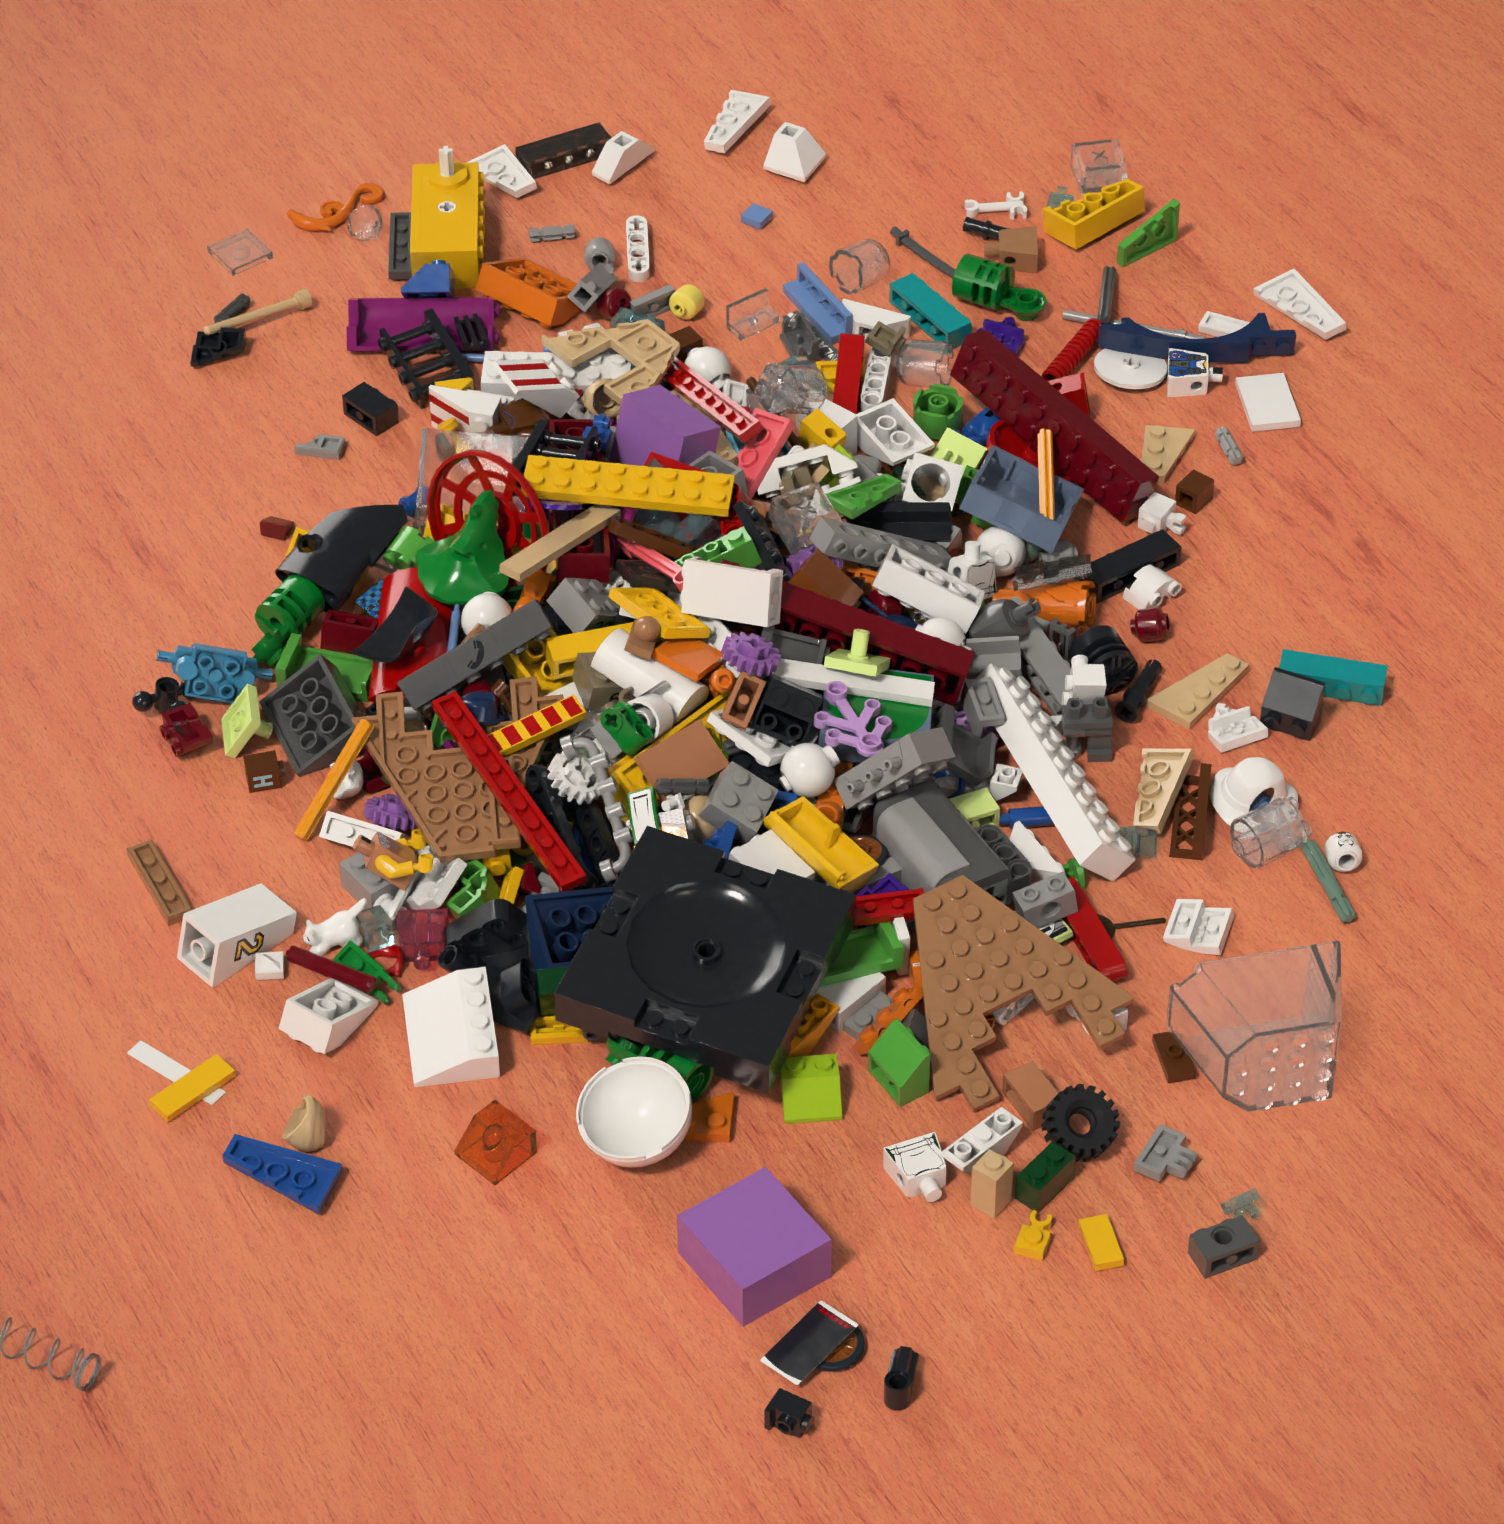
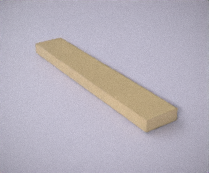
(558, 541)

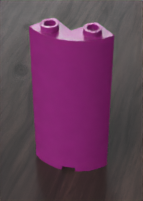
(403, 314)

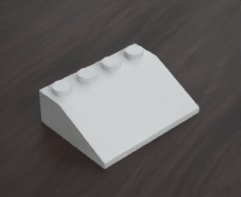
(451, 1029)

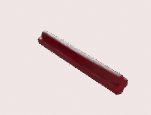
(331, 969)

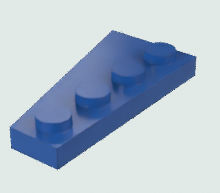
(286, 1171)

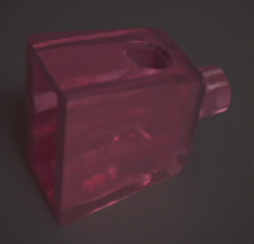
(421, 935)

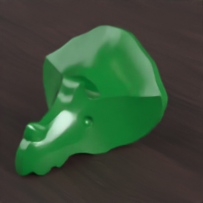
(468, 560)

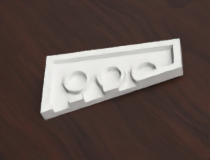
(737, 116)
(1300, 302)

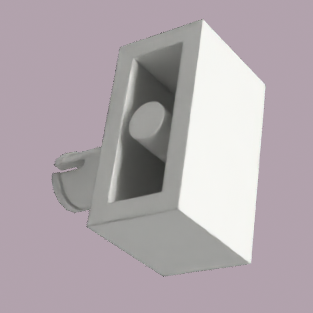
(1085, 681)

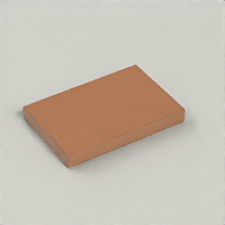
(682, 756)

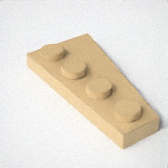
(1198, 692)
(1160, 783)

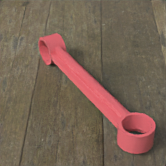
(653, 559)

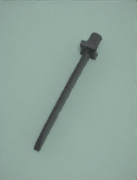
(903, 238)

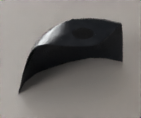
(400, 631)

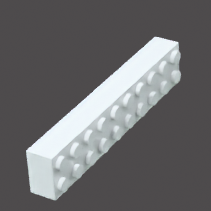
(1058, 779)

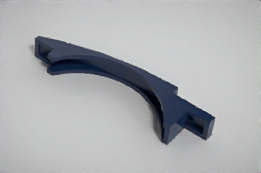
(1236, 347)

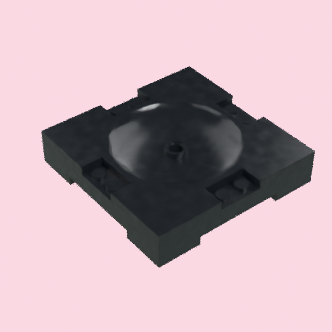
(706, 958)

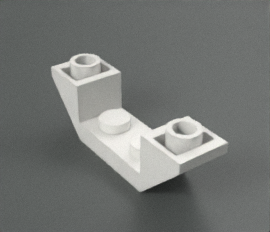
(838, 462)
(1003, 782)

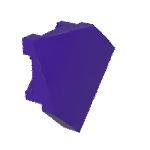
(1006, 333)

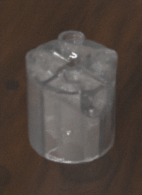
(791, 388)
(1269, 832)

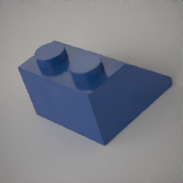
(431, 281)

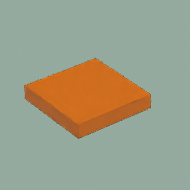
(688, 657)

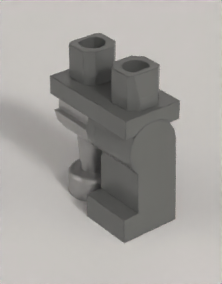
(1088, 721)

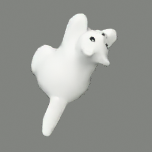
(336, 930)

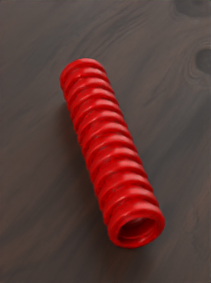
(1073, 351)

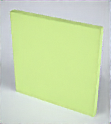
(959, 450)

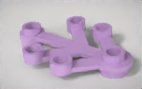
(865, 742)

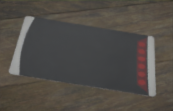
(809, 1342)

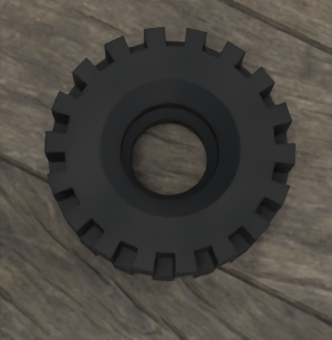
(1094, 1108)

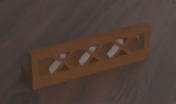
(1199, 813)

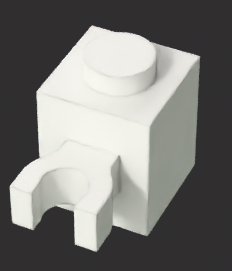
(1160, 514)

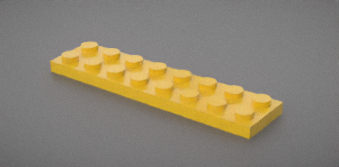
(630, 485)

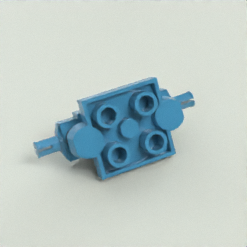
(213, 670)

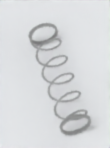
(77, 1382)

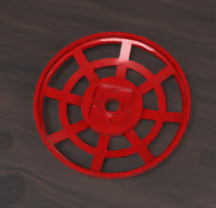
(510, 519)

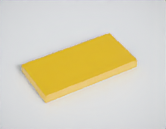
(654, 603)

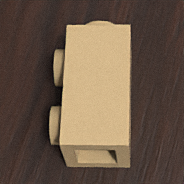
(991, 1183)

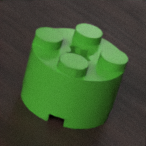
(937, 410)
(404, 548)

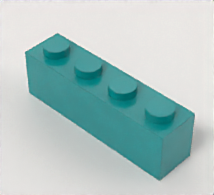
(929, 310)
(1342, 677)

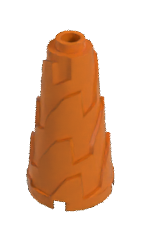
(1066, 602)

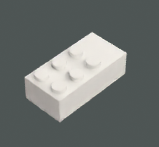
(927, 588)

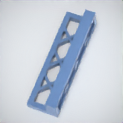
(818, 304)

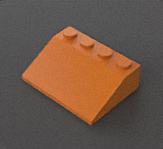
(529, 289)

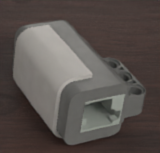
(938, 844)

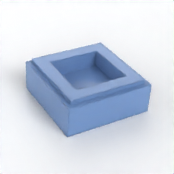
(756, 216)

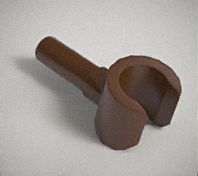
(500, 689)

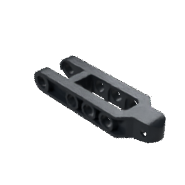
(588, 820)

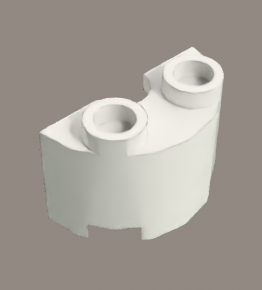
(1151, 587)

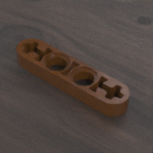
(650, 538)

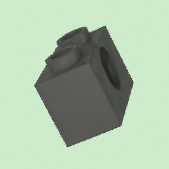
(1223, 1246)

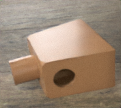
(1015, 248)

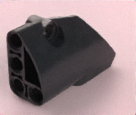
(343, 549)
(499, 940)

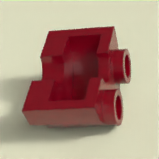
(184, 730)

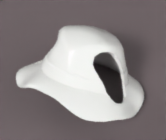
(1237, 787)

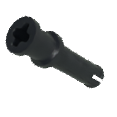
(1135, 697)

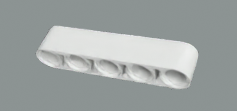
(876, 379)

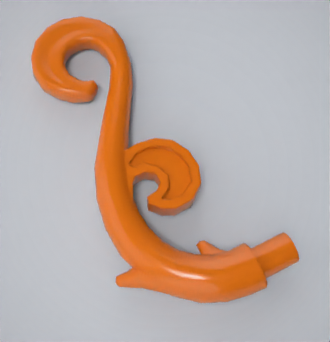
(342, 211)

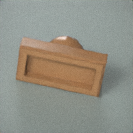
(643, 637)

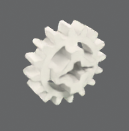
(574, 777)

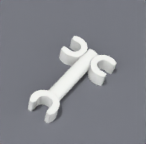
(1012, 204)

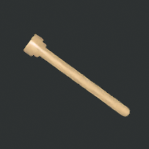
(301, 299)

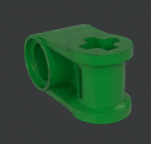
(628, 729)

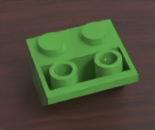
(900, 1064)

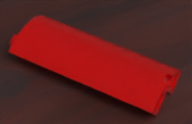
(386, 675)

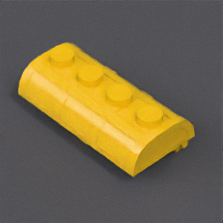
(822, 845)

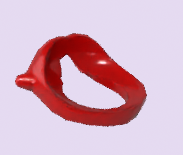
(389, 952)

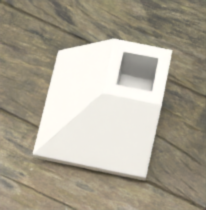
(793, 153)

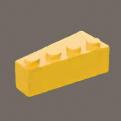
(1094, 214)

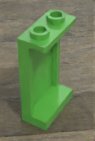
(353, 668)
(867, 953)

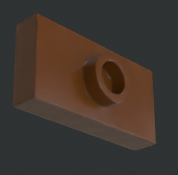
(1173, 1058)

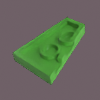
(1150, 236)
(864, 495)

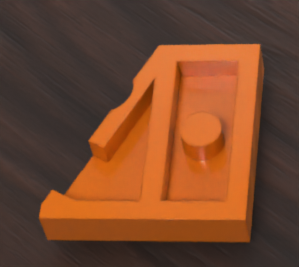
(712, 1119)

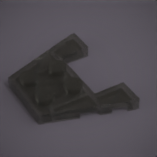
(1052, 572)
(643, 575)

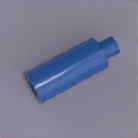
(1027, 816)

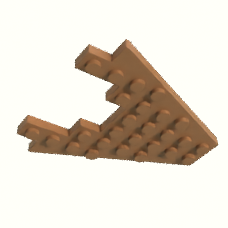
(442, 785)
(982, 958)

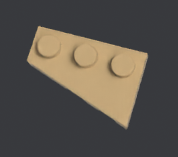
(1163, 448)

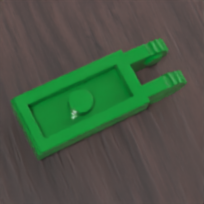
(357, 959)

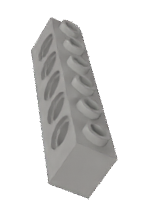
(871, 545)

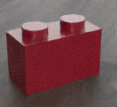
(345, 631)

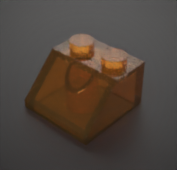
(496, 1142)

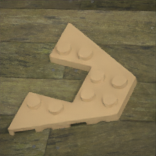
(638, 342)

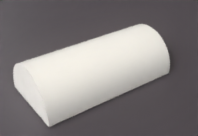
(642, 674)

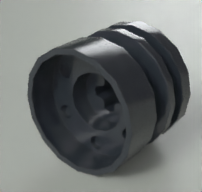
(1106, 647)

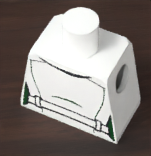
(975, 568)
(917, 1166)

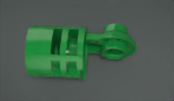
(993, 287)
(285, 612)
(695, 1074)

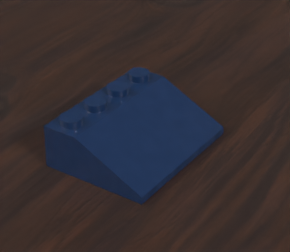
(561, 922)

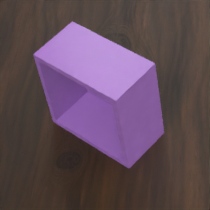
(662, 424)
(754, 1246)

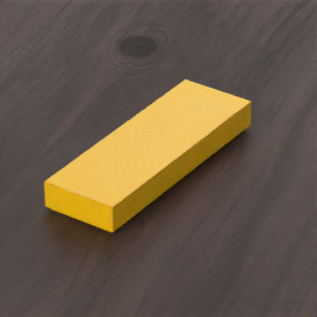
(192, 1088)

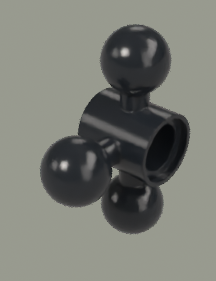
(164, 697)

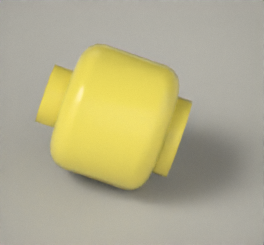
(686, 302)

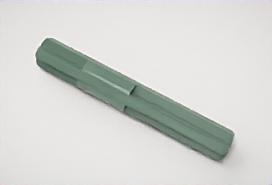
(1328, 881)

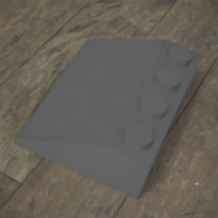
(312, 715)

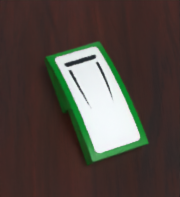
(643, 811)

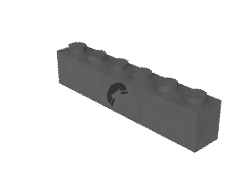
(476, 655)

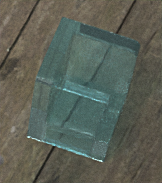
(1141, 840)
(377, 928)

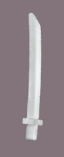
(677, 800)
(402, 894)

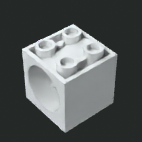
(945, 472)

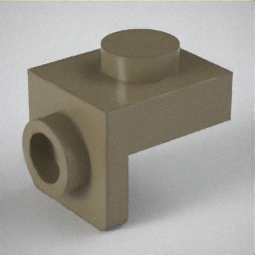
(886, 339)
(795, 479)

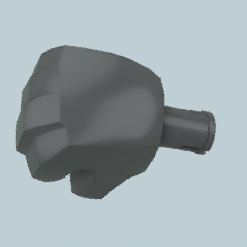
(1003, 618)

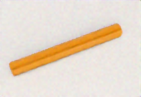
(1046, 473)
(334, 779)

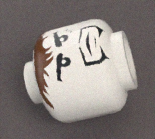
(1343, 852)

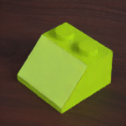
(810, 1089)

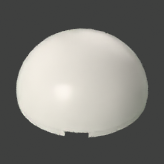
(634, 1112)

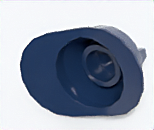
(482, 707)

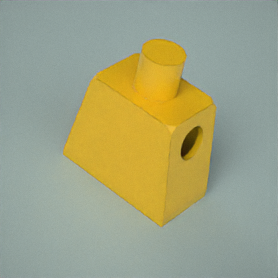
(821, 430)

